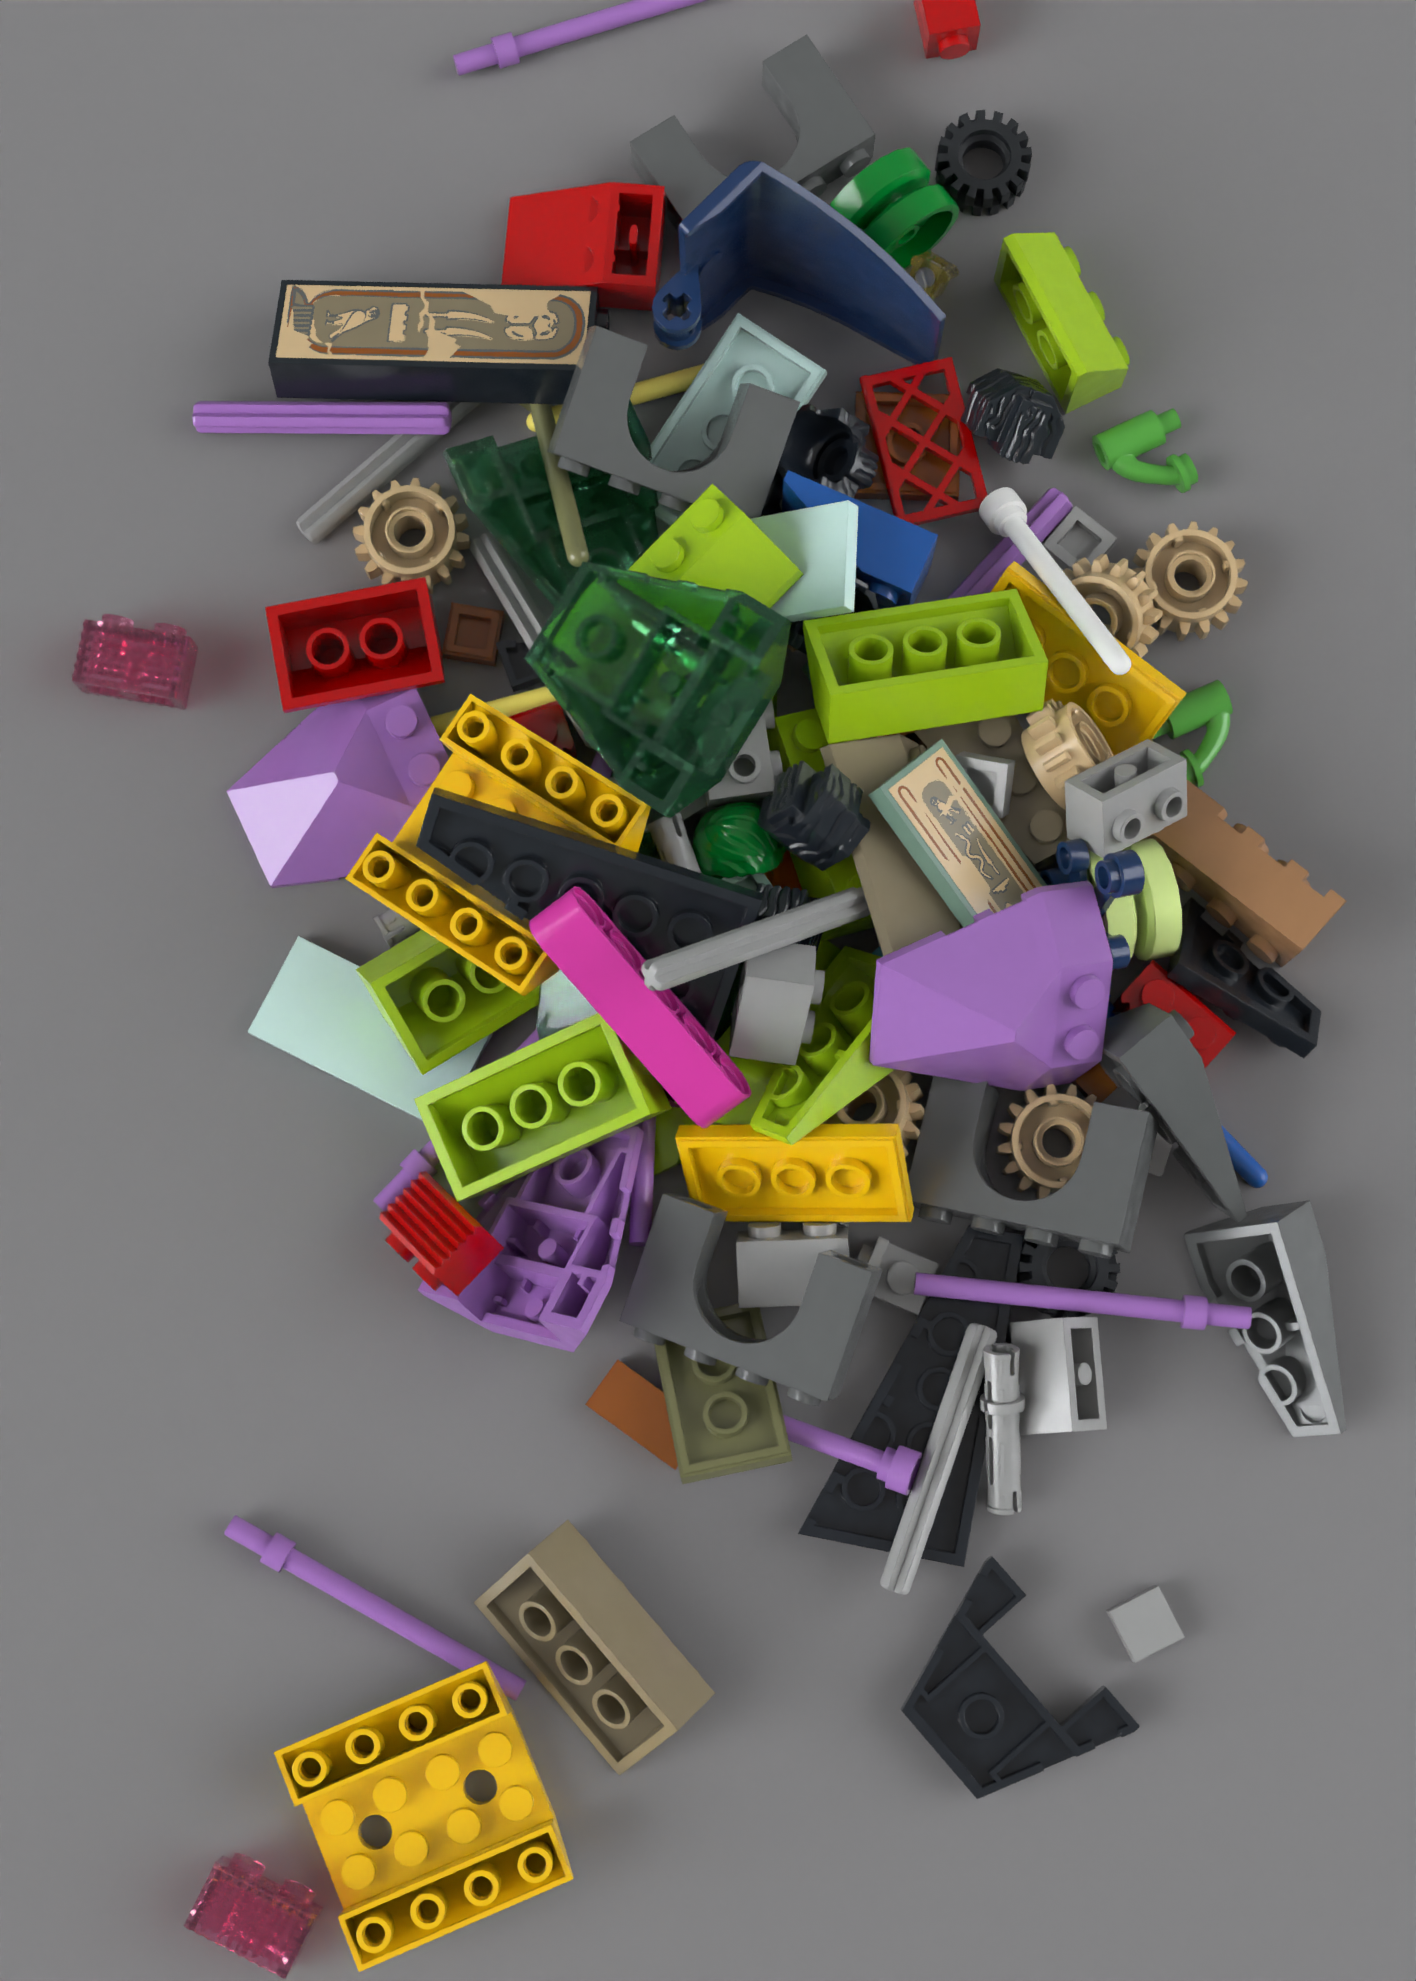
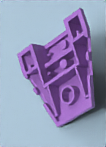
(336, 785)
(1000, 999)
(558, 1244)

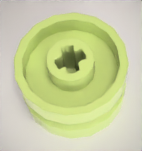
(1152, 918)

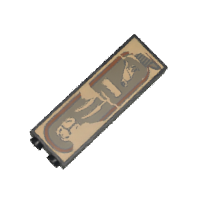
(430, 340)

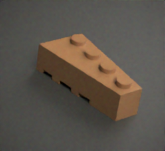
(1243, 883)

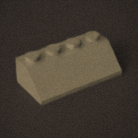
(895, 888)
(594, 1648)

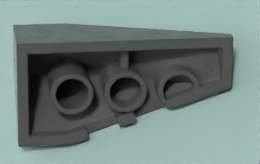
(1160, 1067)
(1281, 1272)

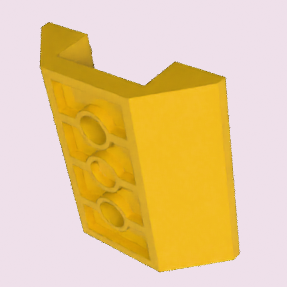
(518, 772)
(446, 1852)

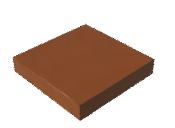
(929, 467)

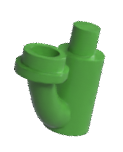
(1122, 443)
(1201, 707)

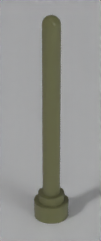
(560, 487)

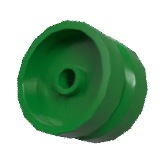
(897, 205)

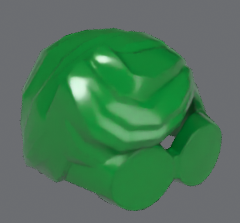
(733, 844)

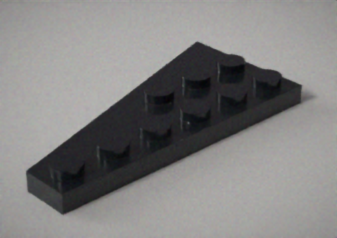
(646, 898)
(855, 1503)

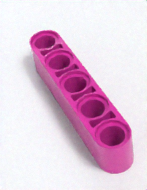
(649, 1022)

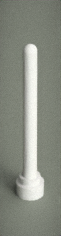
(1006, 516)

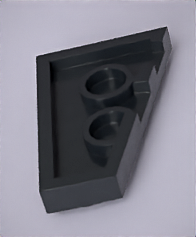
(1224, 976)

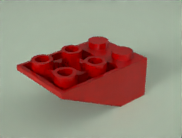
(589, 238)

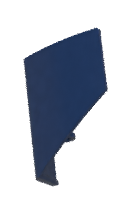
(790, 244)

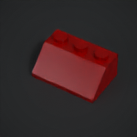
(355, 644)

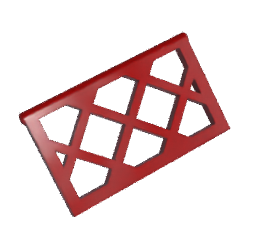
(952, 409)

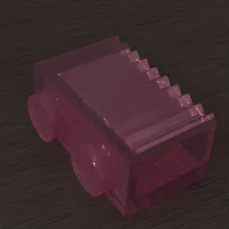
(135, 661)
(254, 1914)

